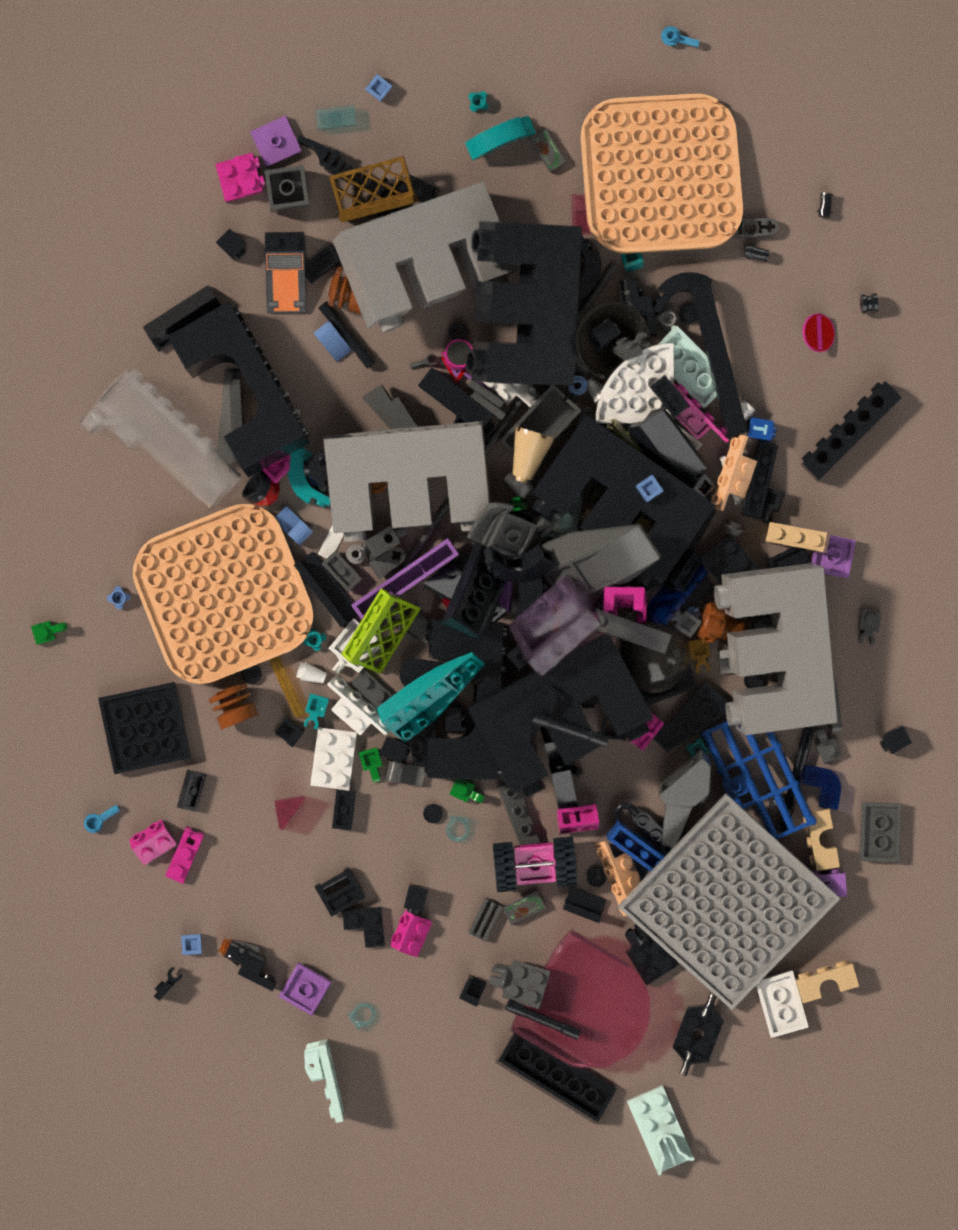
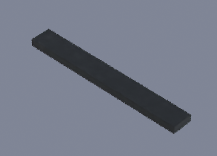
(718, 358)

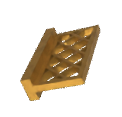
(375, 206)

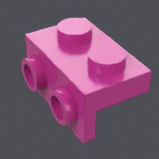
(152, 842)
(410, 933)

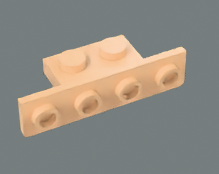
(735, 473)
(619, 870)

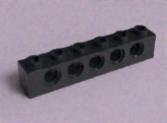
(888, 397)

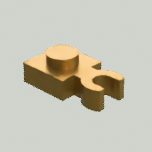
(699, 651)

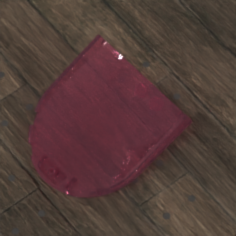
(594, 994)

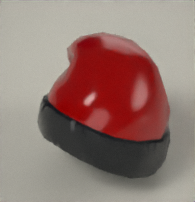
(261, 490)

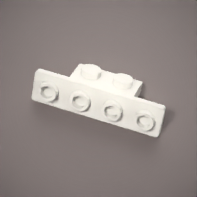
(508, 392)
(354, 708)

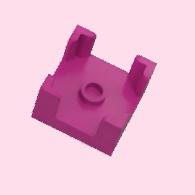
(626, 598)

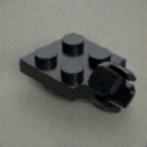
(648, 956)

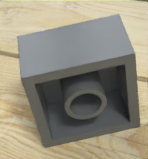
(287, 188)

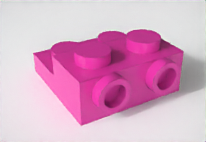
(240, 177)

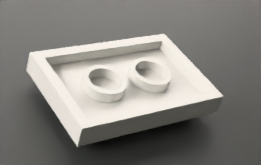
(333, 758)
(781, 1004)

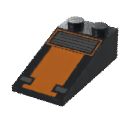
(285, 272)

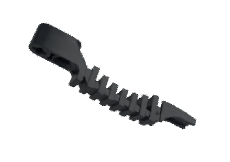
(423, 189)

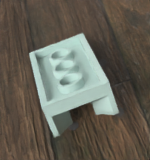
(691, 367)
(319, 1055)
(660, 1129)

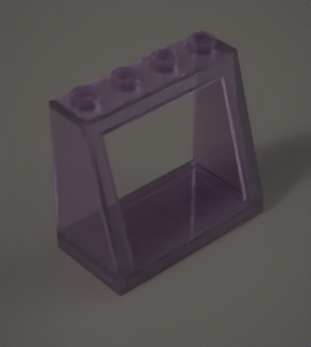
(555, 624)

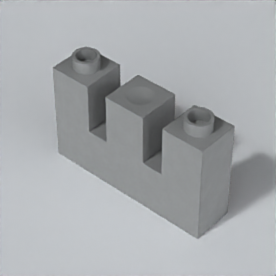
(422, 244)
(407, 462)
(793, 647)

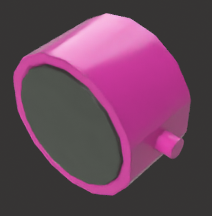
(456, 354)

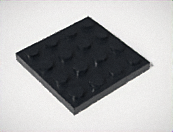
(144, 728)

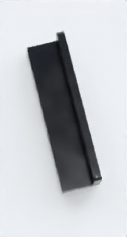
(180, 316)
(454, 398)
(326, 589)

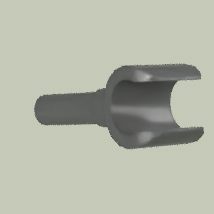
(423, 362)

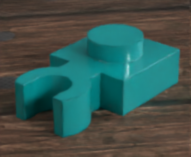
(315, 707)

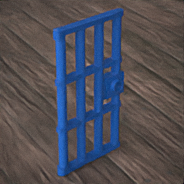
(744, 783)

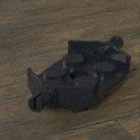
(698, 1050)

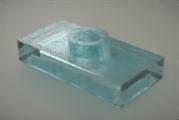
(335, 117)

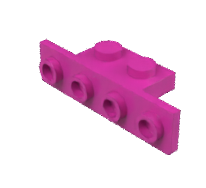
(695, 420)

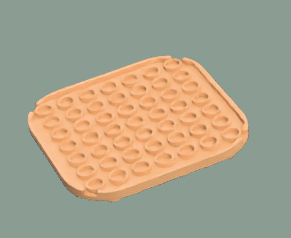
(661, 173)
(223, 593)

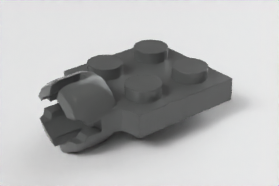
(521, 982)

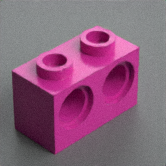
(577, 819)

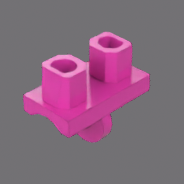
(654, 726)

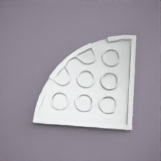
(627, 390)

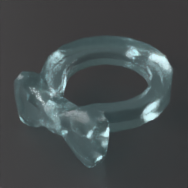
(464, 821)
(358, 1025)

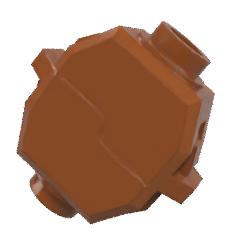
(717, 624)

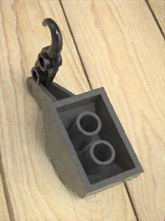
(680, 793)

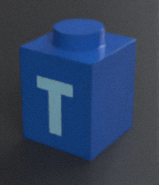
(761, 429)

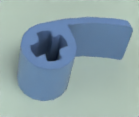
(332, 341)
(293, 525)

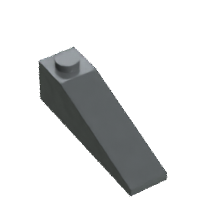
(633, 632)

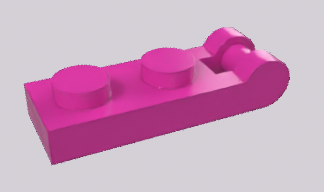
(184, 855)

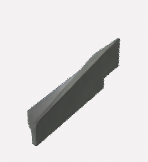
(231, 412)
(392, 412)

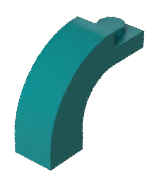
(499, 136)
(299, 481)

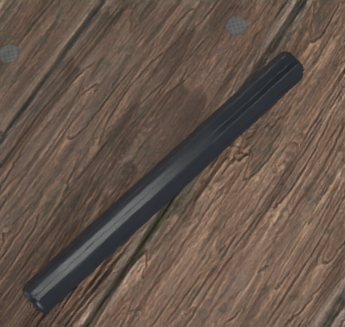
(798, 771)

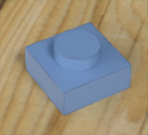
(378, 88)
(649, 488)
(191, 944)

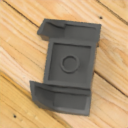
(506, 531)

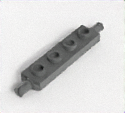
(517, 814)

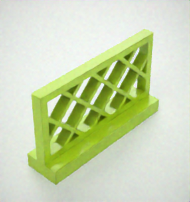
(370, 627)

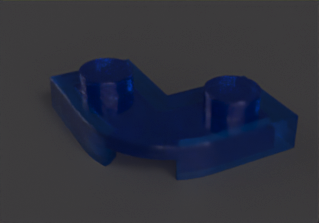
(829, 784)

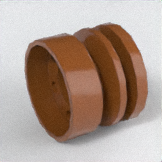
(342, 291)
(233, 706)

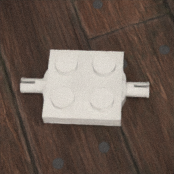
(340, 644)

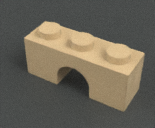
(798, 537)
(822, 857)
(842, 974)

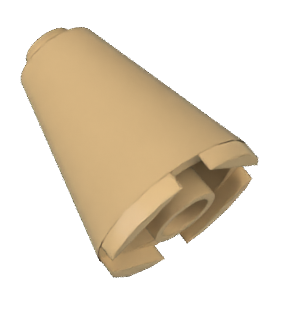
(529, 453)

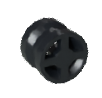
(869, 303)

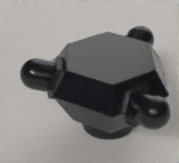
(317, 469)

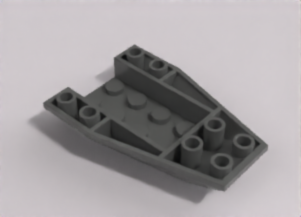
(601, 558)

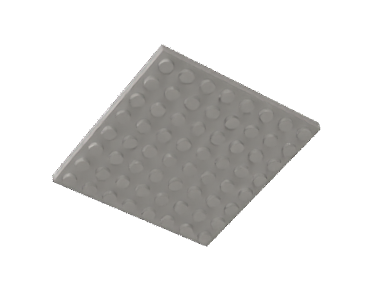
(728, 901)

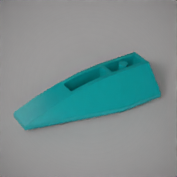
(427, 696)

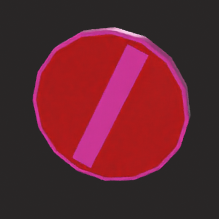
(818, 332)

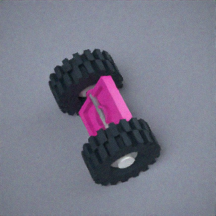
(535, 864)

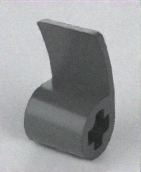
(405, 773)

